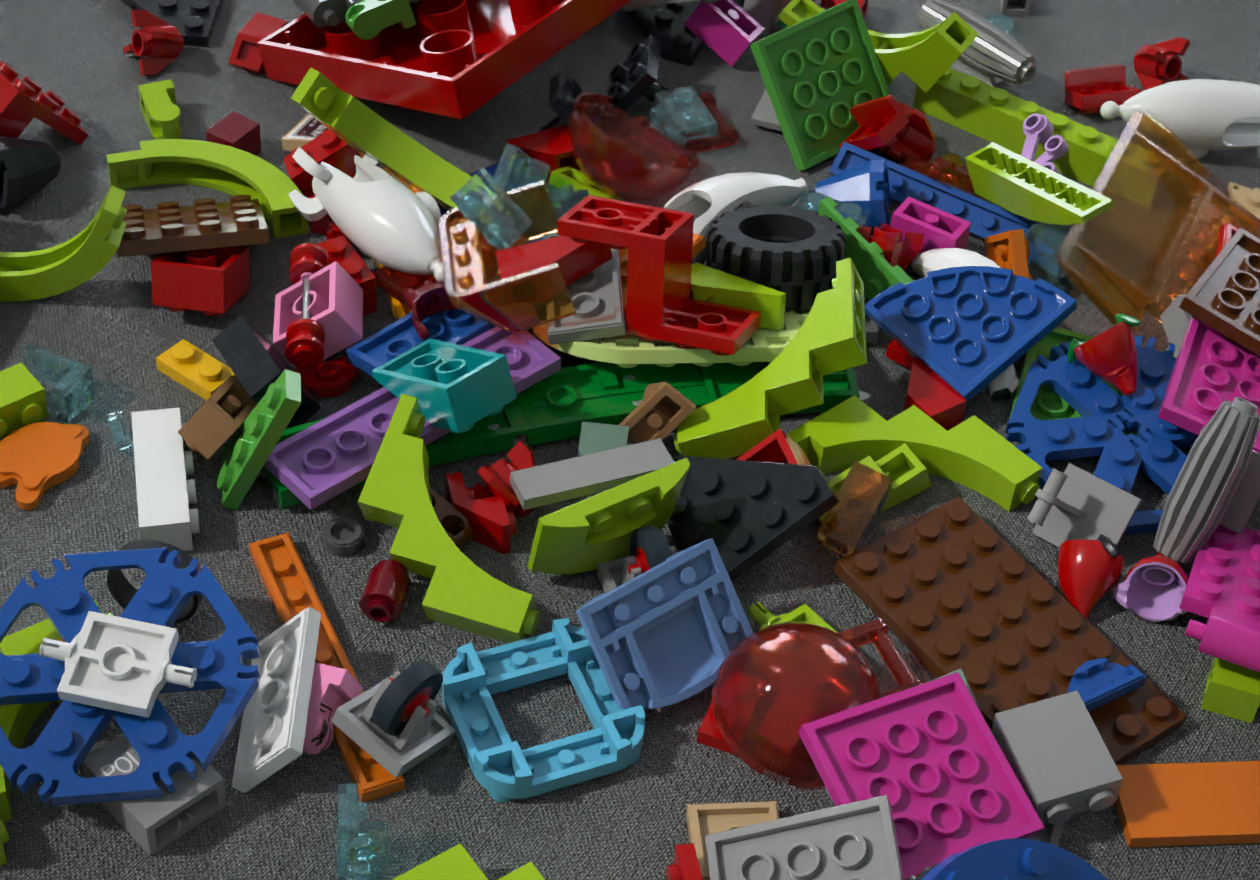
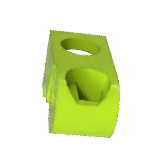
(160, 109)

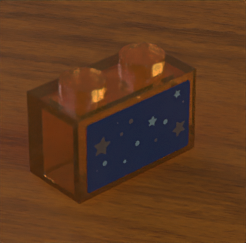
(852, 519)

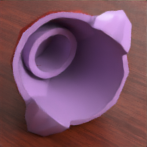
(1153, 588)

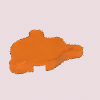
(40, 458)

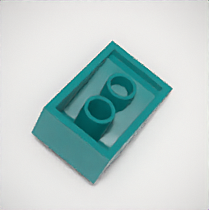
(451, 382)

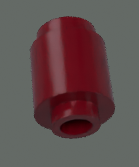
(385, 591)

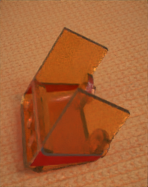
(474, 275)

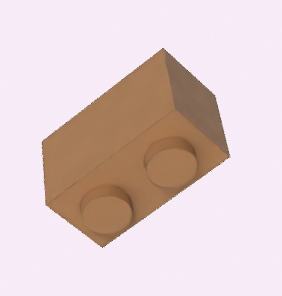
(218, 418)

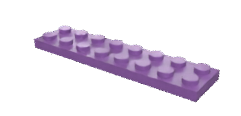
(344, 445)

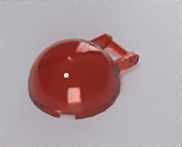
(624, 152)
(793, 678)

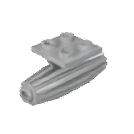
(993, 54)
(1215, 483)

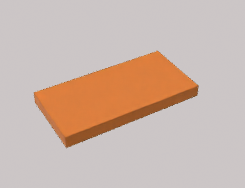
(1190, 803)

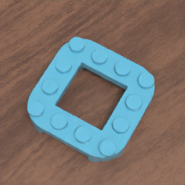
(525, 773)

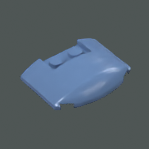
(666, 629)

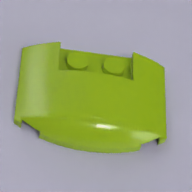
(602, 525)

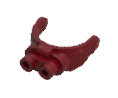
(426, 301)

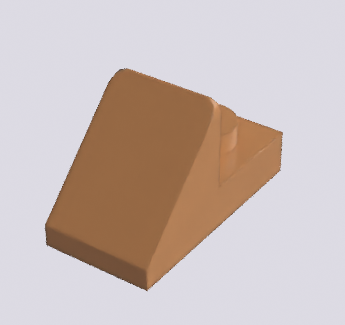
(658, 413)

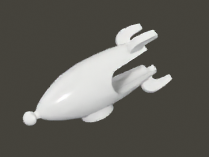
(1200, 113)
(376, 214)

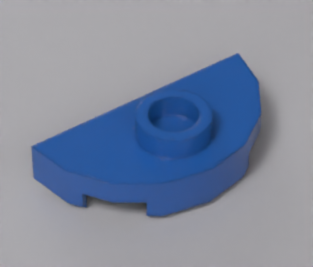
(1104, 681)

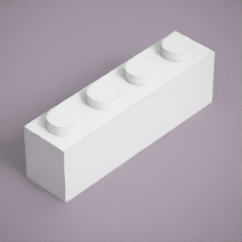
(162, 478)

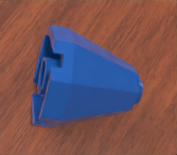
(862, 185)

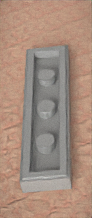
(587, 473)

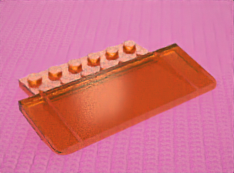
(1157, 232)

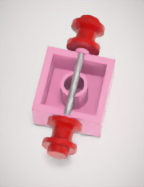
(318, 311)

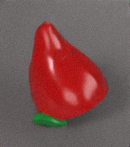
(1110, 354)

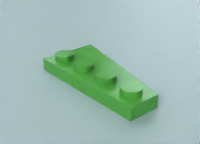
(867, 258)
(257, 437)

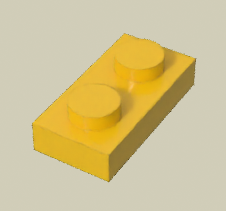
(193, 368)

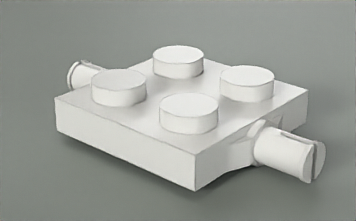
(118, 664)

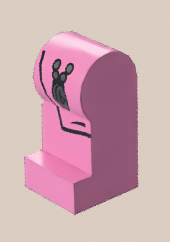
(329, 691)

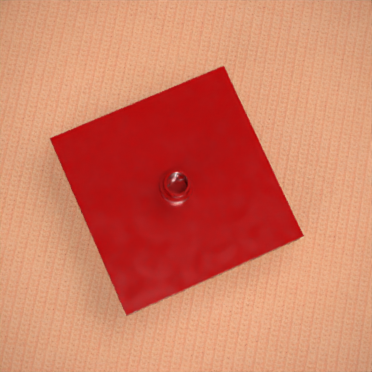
(443, 64)

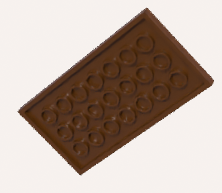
(979, 607)

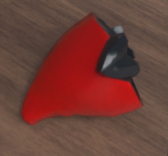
(1088, 571)

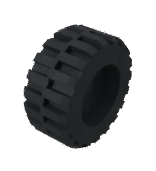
(778, 249)

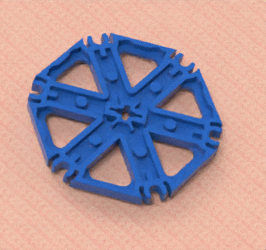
(1103, 423)
(78, 726)

